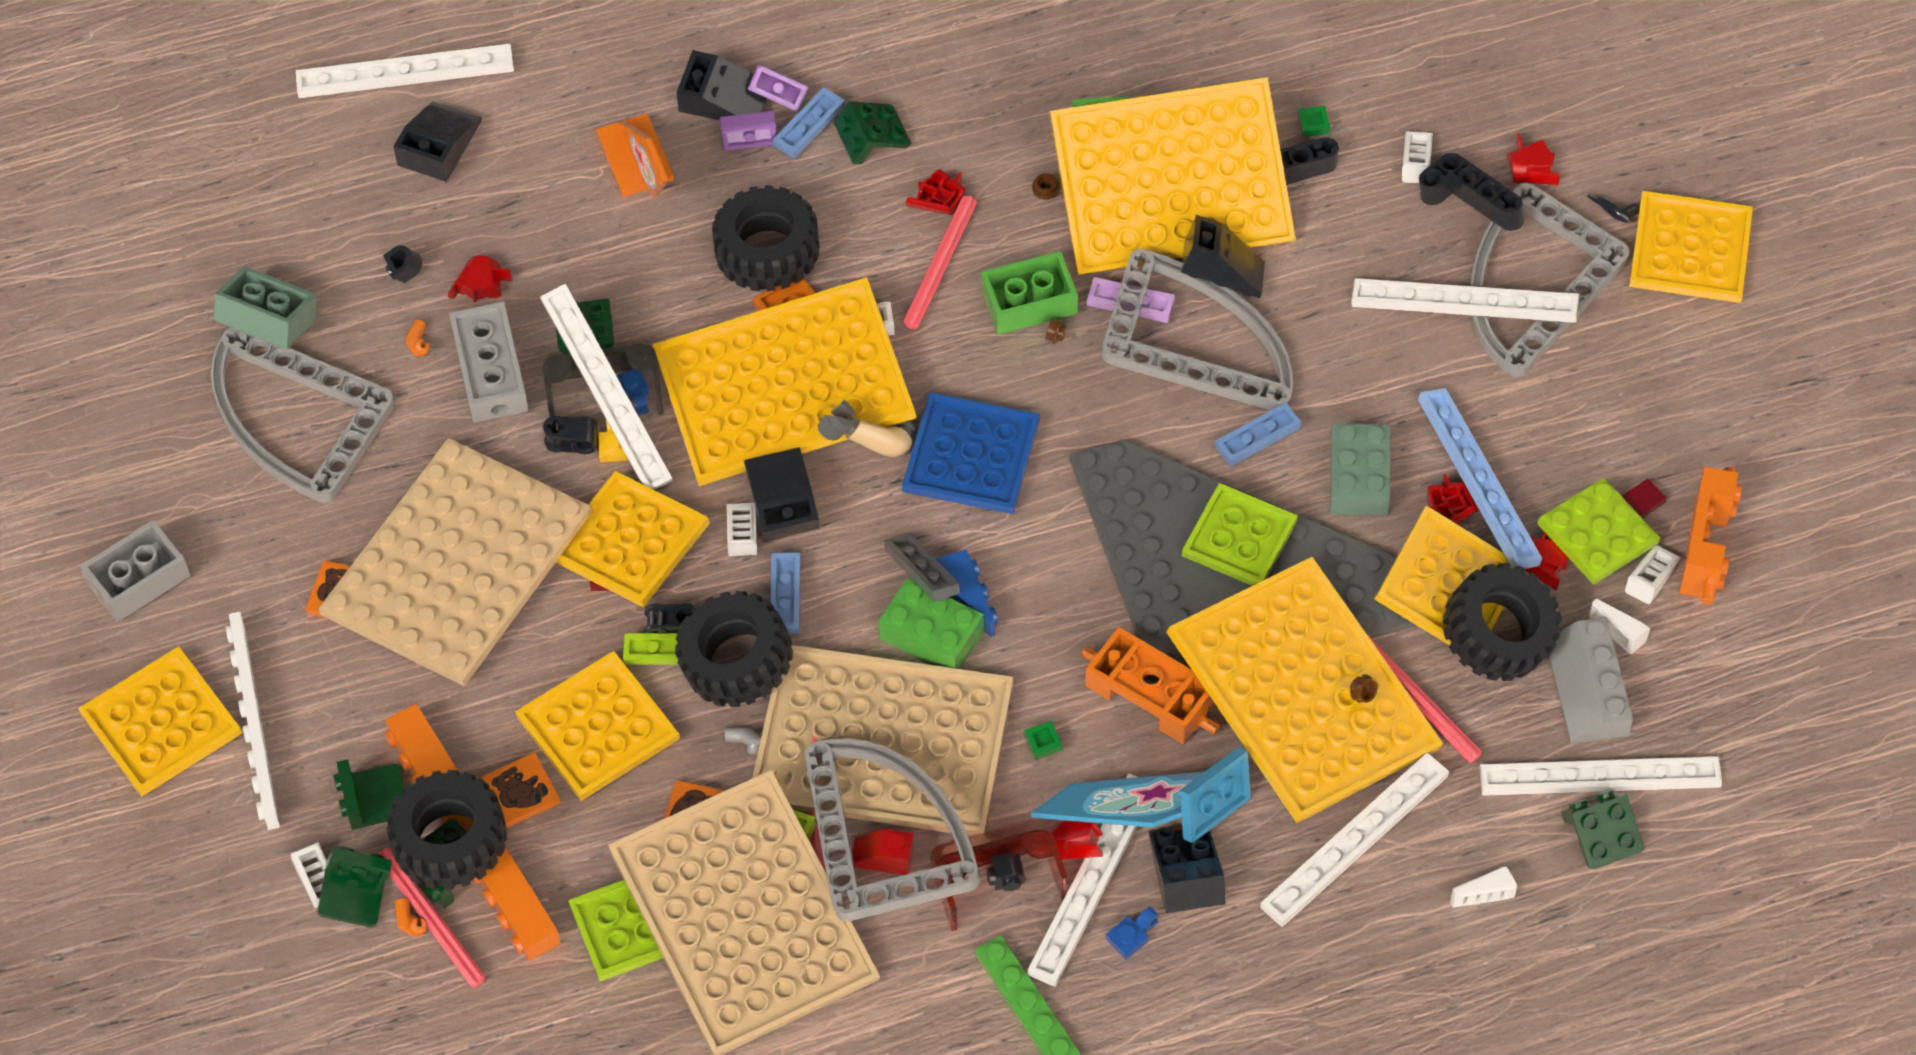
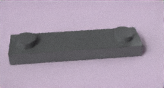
(922, 567)

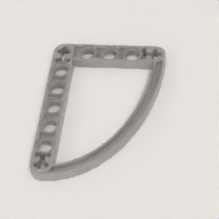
(1600, 253)
(1180, 375)
(272, 465)
(859, 896)

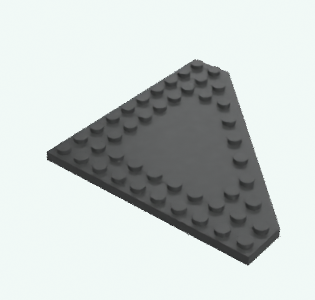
(1147, 513)

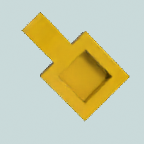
(609, 447)

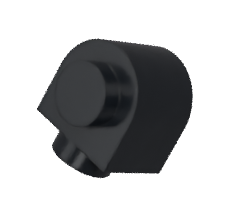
(402, 263)
(1006, 872)

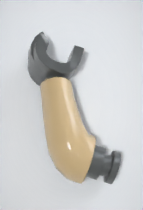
(885, 441)

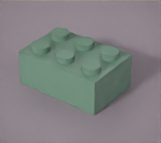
(265, 307)
(1359, 469)

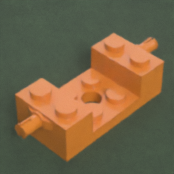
(1705, 561)
(1175, 699)

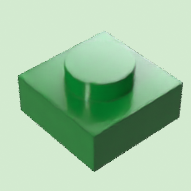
(1313, 121)
(1043, 740)

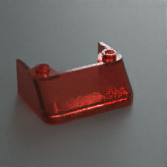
(1020, 838)

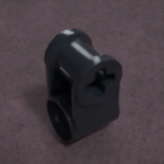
(572, 435)
(667, 618)

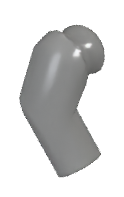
(744, 735)

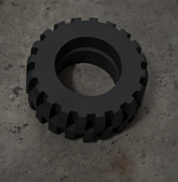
(765, 265)
(1479, 645)
(751, 675)
(439, 797)

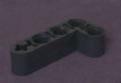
(1316, 159)
(1476, 188)

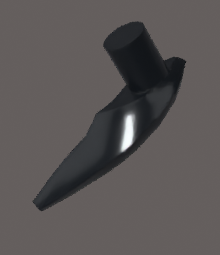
(1617, 212)

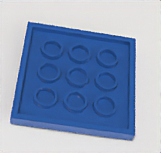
(971, 453)

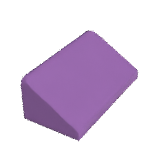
(777, 87)
(748, 130)

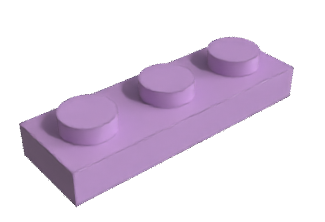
(1155, 304)

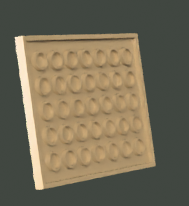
(455, 561)
(930, 714)
(742, 913)

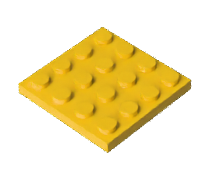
(1691, 246)
(632, 539)
(1430, 569)
(160, 721)
(597, 725)

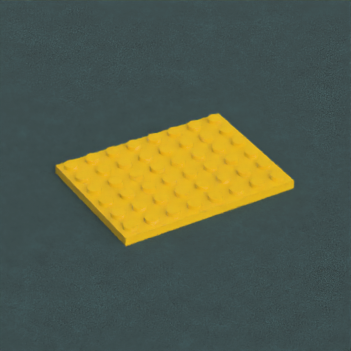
(1154, 162)
(778, 371)
(1282, 679)

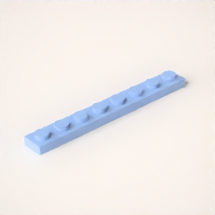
(1479, 479)

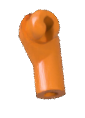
(414, 339)
(406, 921)

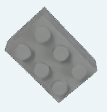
(135, 571)

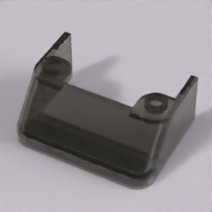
(621, 357)

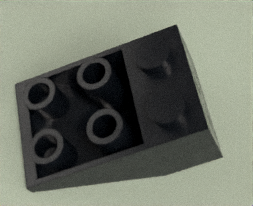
(716, 88)
(435, 140)
(1221, 258)
(782, 494)
(1187, 871)

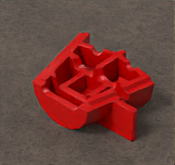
(1532, 163)
(938, 193)
(480, 279)
(1451, 500)
(1552, 561)
(1077, 839)

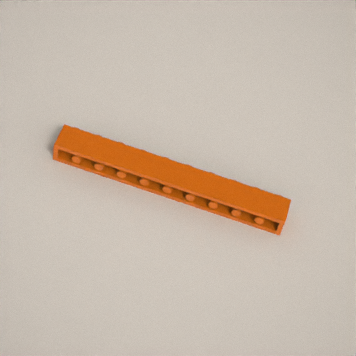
(504, 884)

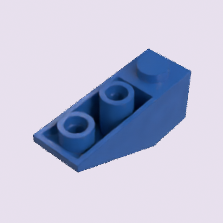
(971, 590)

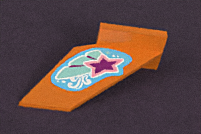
(635, 156)

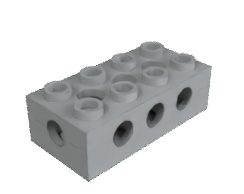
(488, 362)

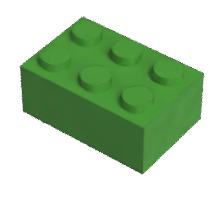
(1029, 292)
(930, 630)

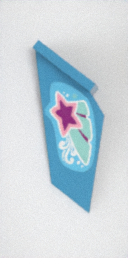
(1197, 797)

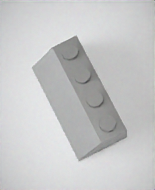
(1590, 683)

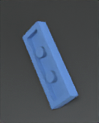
(808, 123)
(1258, 434)
(786, 588)

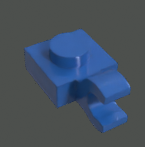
(635, 389)
(1129, 935)

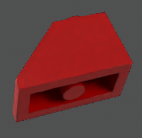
(884, 851)

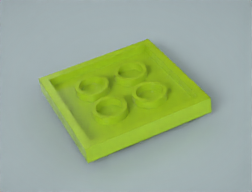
(1598, 531)
(1239, 535)
(613, 930)

